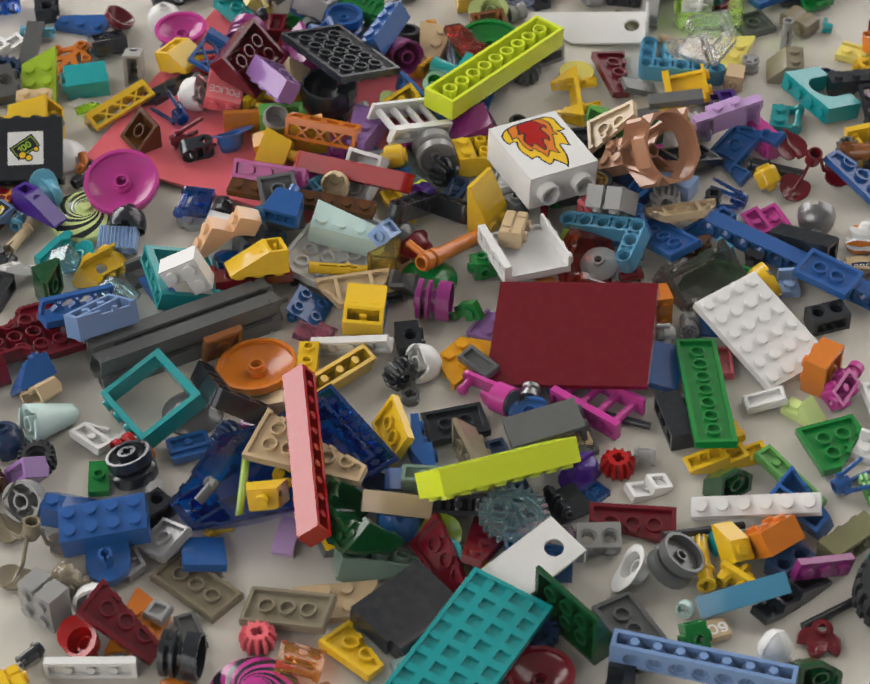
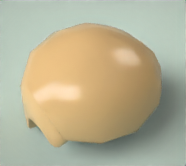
(335, 183)

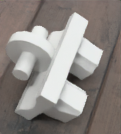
(696, 6)

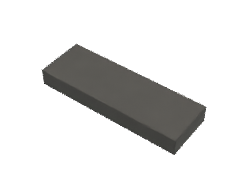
(31, 40)
(675, 99)

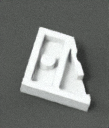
(94, 437)

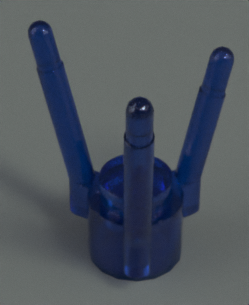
(178, 114)
(738, 197)

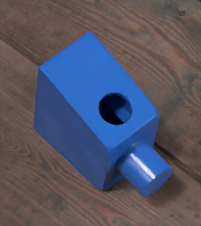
(284, 206)

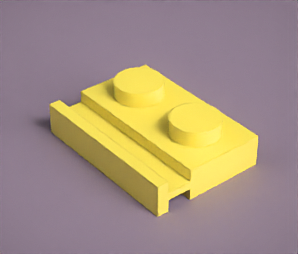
(849, 52)

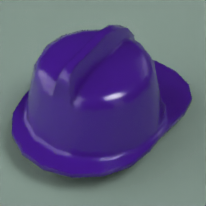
(582, 472)

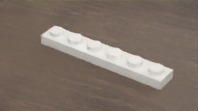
(756, 506)

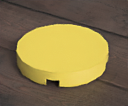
(584, 69)

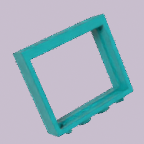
(162, 296)
(169, 422)

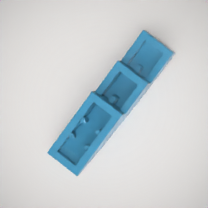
(743, 594)

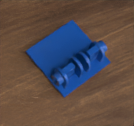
(308, 307)

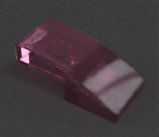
(305, 331)

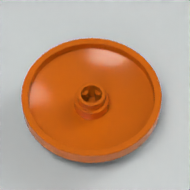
(256, 365)

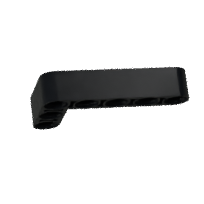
(423, 204)
(223, 398)

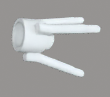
(666, 332)

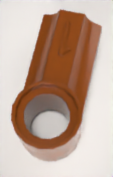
(856, 151)

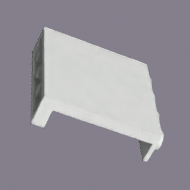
(538, 257)

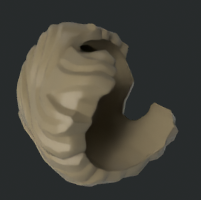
(69, 576)

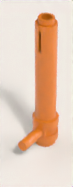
(434, 256)

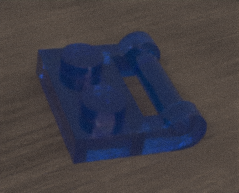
(199, 204)

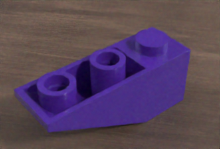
(37, 205)

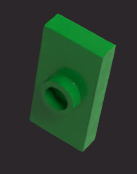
(98, 479)

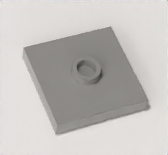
(166, 540)

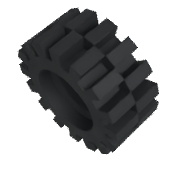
(39, 449)

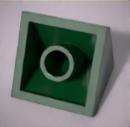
(47, 278)

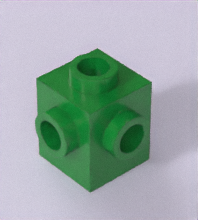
(480, 266)
(695, 633)

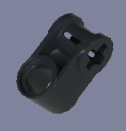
(195, 149)

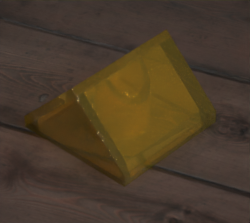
(385, 256)

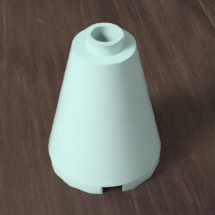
(46, 419)

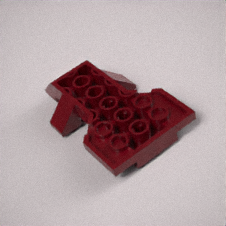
(27, 335)

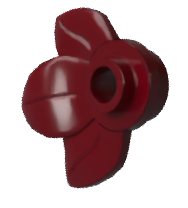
(818, 641)

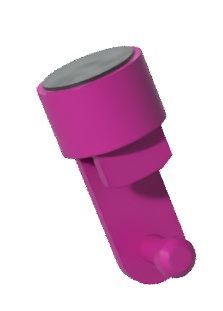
(495, 395)

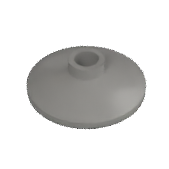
(599, 270)

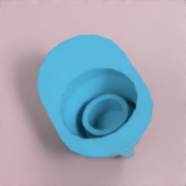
(48, 184)

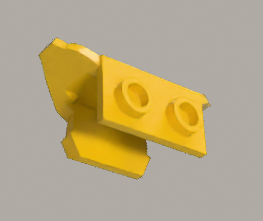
(86, 274)

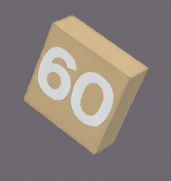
(719, 629)

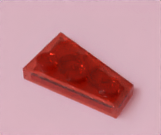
(463, 39)

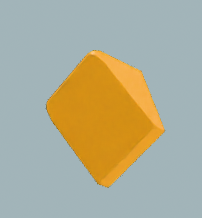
(422, 69)

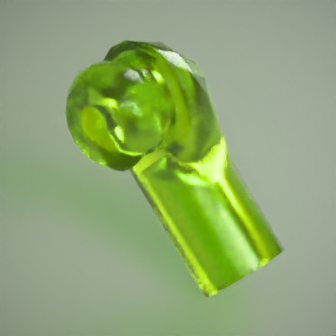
(84, 108)

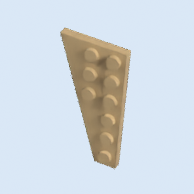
(270, 447)

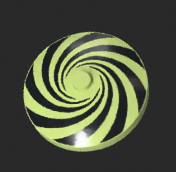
(82, 218)

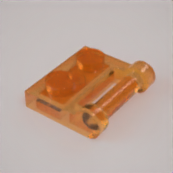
(301, 656)

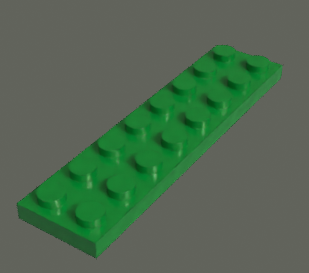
(705, 393)

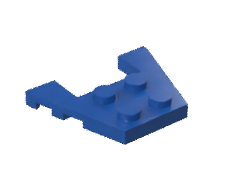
(738, 144)

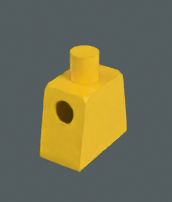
(275, 149)
(265, 494)

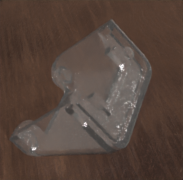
(708, 39)

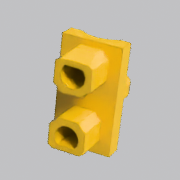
(733, 574)

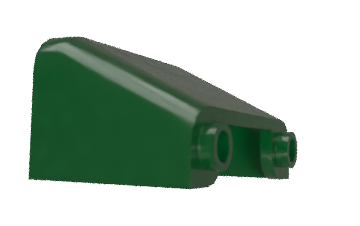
(351, 528)

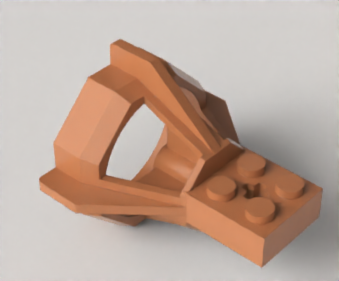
(638, 151)

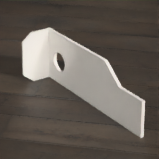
(600, 27)
(519, 562)

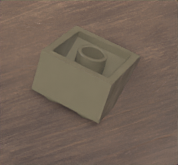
(785, 60)

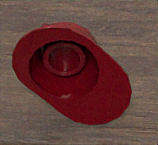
(419, 237)

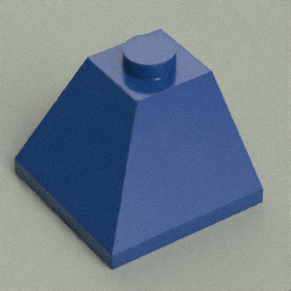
(33, 371)
(52, 500)

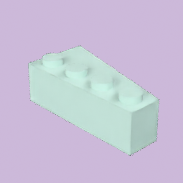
(340, 230)

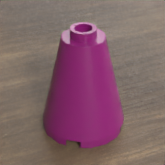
(405, 54)

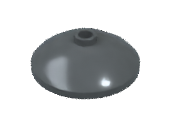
(205, 419)

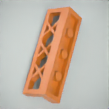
(324, 124)

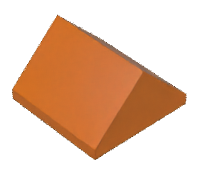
(239, 118)

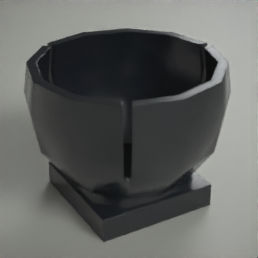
(325, 96)

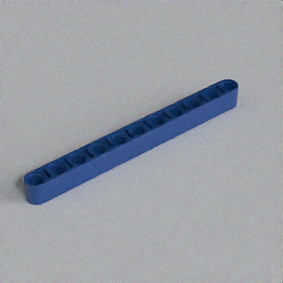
(776, 251)

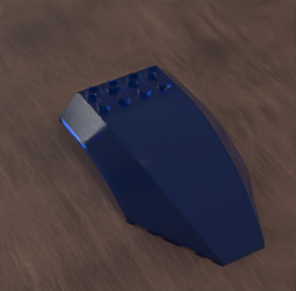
(339, 427)

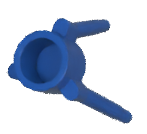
(843, 484)

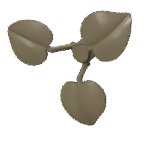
(31, 531)

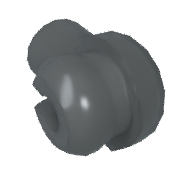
(210, 485)

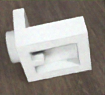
(862, 447)

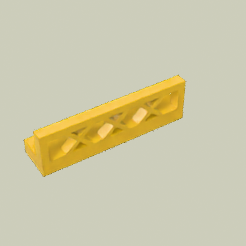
(117, 103)

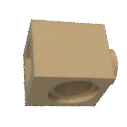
(735, 77)

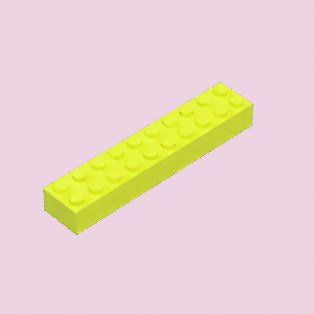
(493, 67)

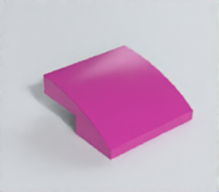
(764, 218)

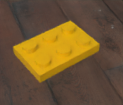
(394, 427)

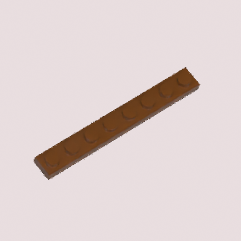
(358, 207)

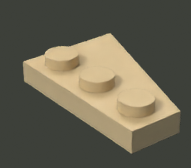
(607, 125)

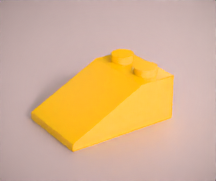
(485, 202)

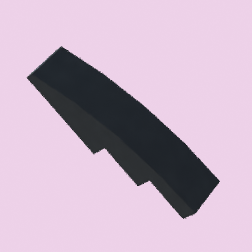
(779, 607)

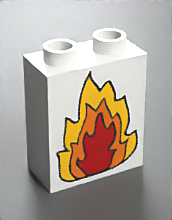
(541, 159)

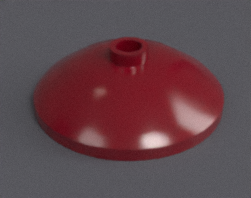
(543, 666)

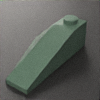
(371, 566)

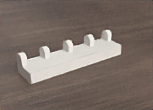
(343, 344)
(91, 667)

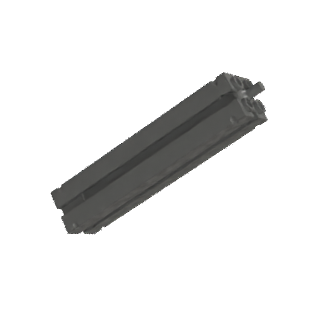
(182, 329)

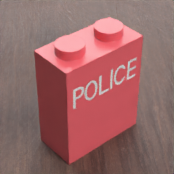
(221, 95)

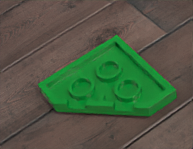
(830, 442)

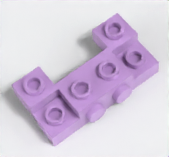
(727, 114)

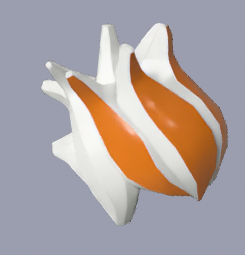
(861, 239)

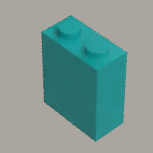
(85, 80)

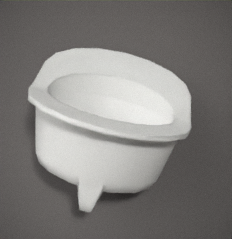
(632, 569)

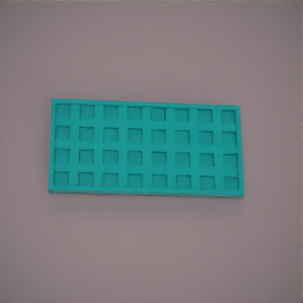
(474, 635)

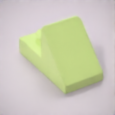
(803, 412)

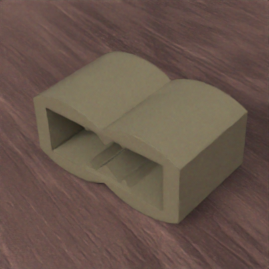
(804, 22)

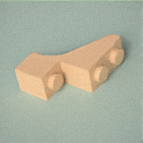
(218, 231)

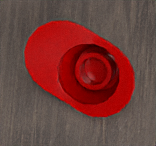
(78, 638)

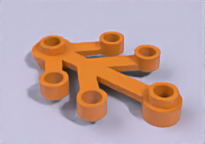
(80, 48)

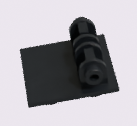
(566, 503)

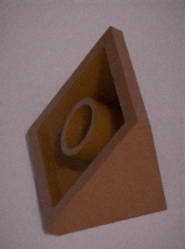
(142, 132)

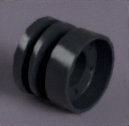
(185, 655)

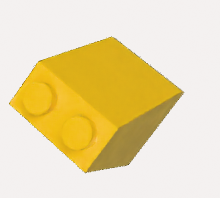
(39, 105)

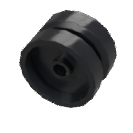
(131, 465)

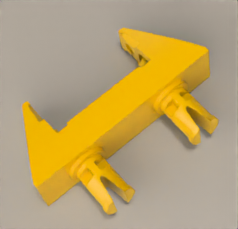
(574, 85)

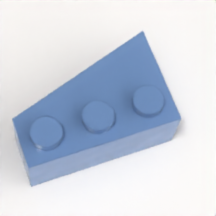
(100, 317)

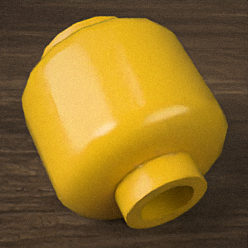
(396, 154)
(767, 176)

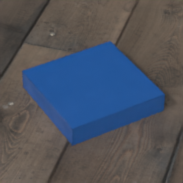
(204, 555)

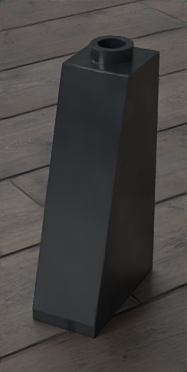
(806, 239)

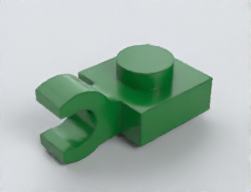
(469, 310)

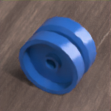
(348, 16)

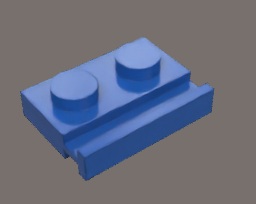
(188, 446)

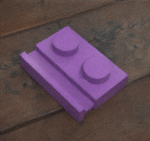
(482, 328)

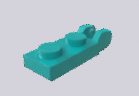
(59, 241)

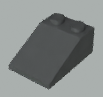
(268, 184)

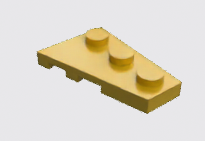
(351, 651)

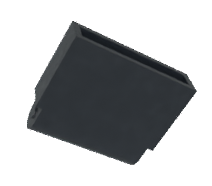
(401, 609)

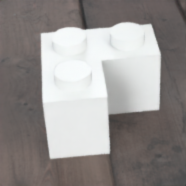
(189, 267)

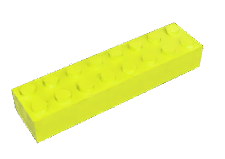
(497, 469)

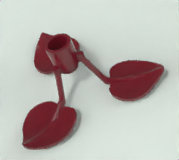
(791, 185)

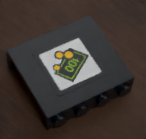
(30, 146)

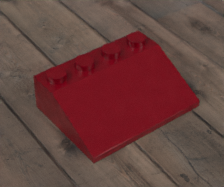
(239, 52)

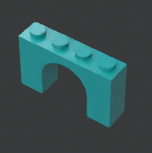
(803, 87)

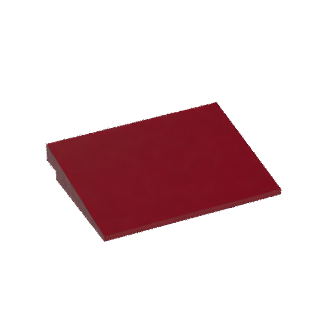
(575, 334)

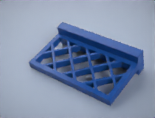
(214, 39)

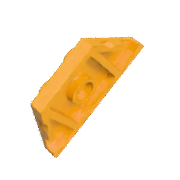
(451, 367)

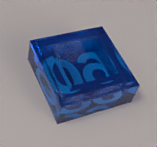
(596, 491)

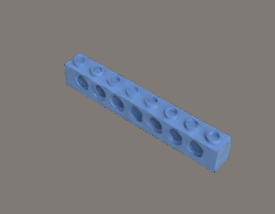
(696, 661)

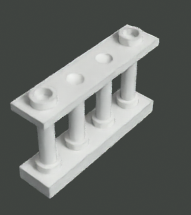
(406, 132)

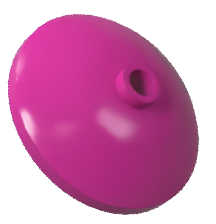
(180, 24)

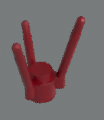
(179, 135)

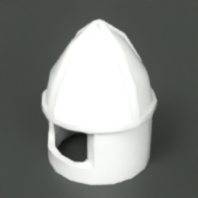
(776, 646)

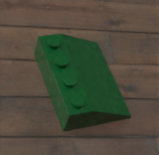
(575, 620)

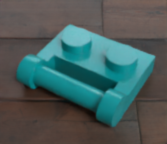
(780, 117)

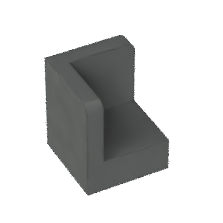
(403, 282)

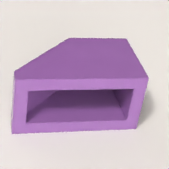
(28, 468)

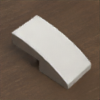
(10, 44)
(16, 268)
(652, 487)

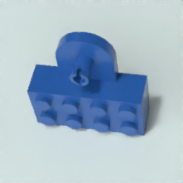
(105, 533)

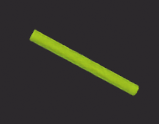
(241, 496)

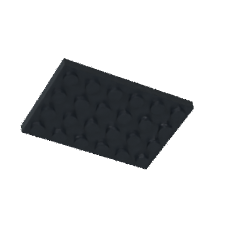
(340, 53)

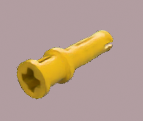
(705, 582)

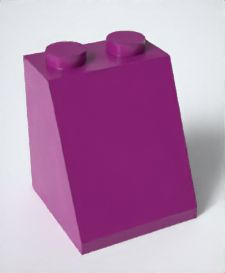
(472, 123)

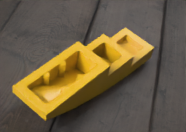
(715, 459)

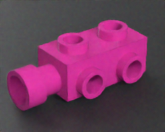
(843, 386)

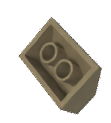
(467, 442)

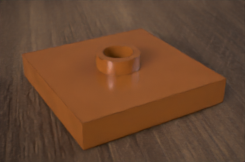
(217, 343)

